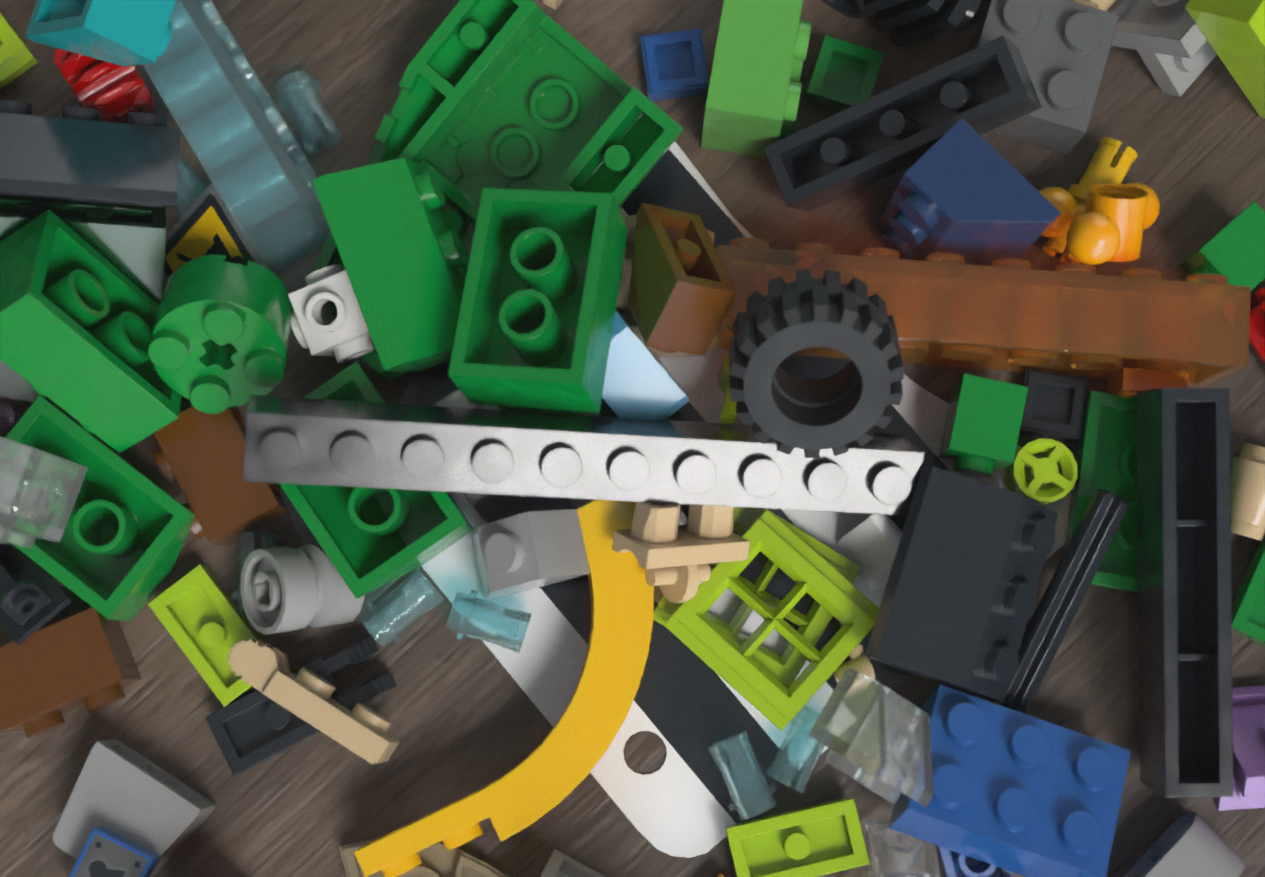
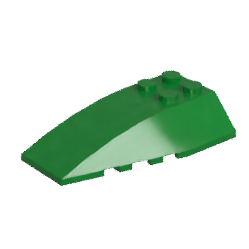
(514, 106)

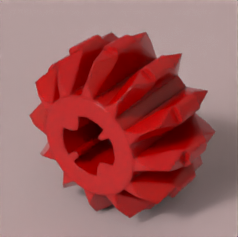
(104, 86)

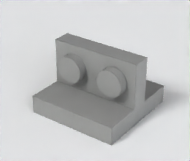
(1164, 39)

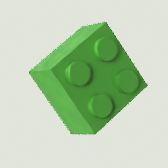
(754, 75)

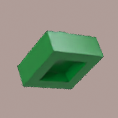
(843, 74)

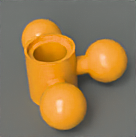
(1108, 225)

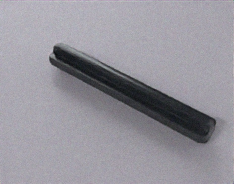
(1064, 596)

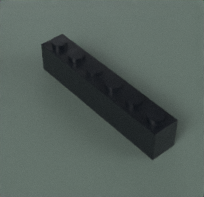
(1185, 591)

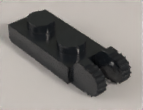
(261, 728)

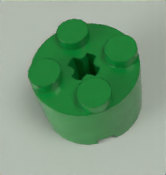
(221, 332)

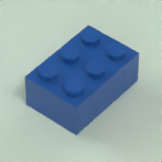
(1016, 790)

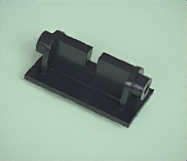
(26, 594)

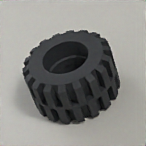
(824, 410)

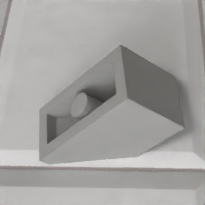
(529, 552)

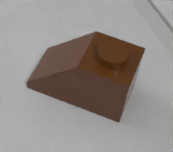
(677, 281)

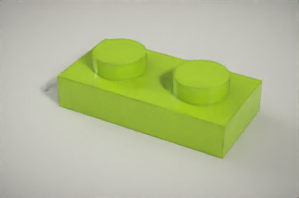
(205, 627)
(799, 842)

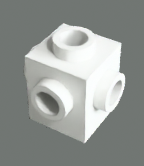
(315, 323)

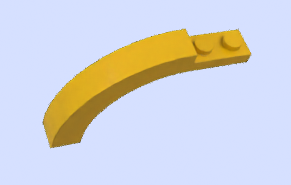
(607, 686)

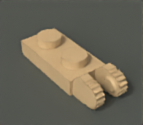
(309, 699)

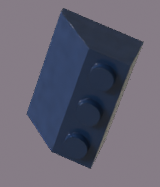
(964, 204)

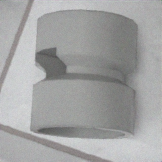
(294, 589)

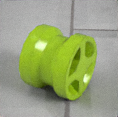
(1048, 463)

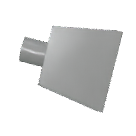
(132, 800)

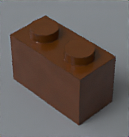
(208, 463)
(63, 668)

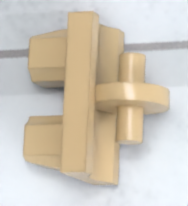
(677, 554)

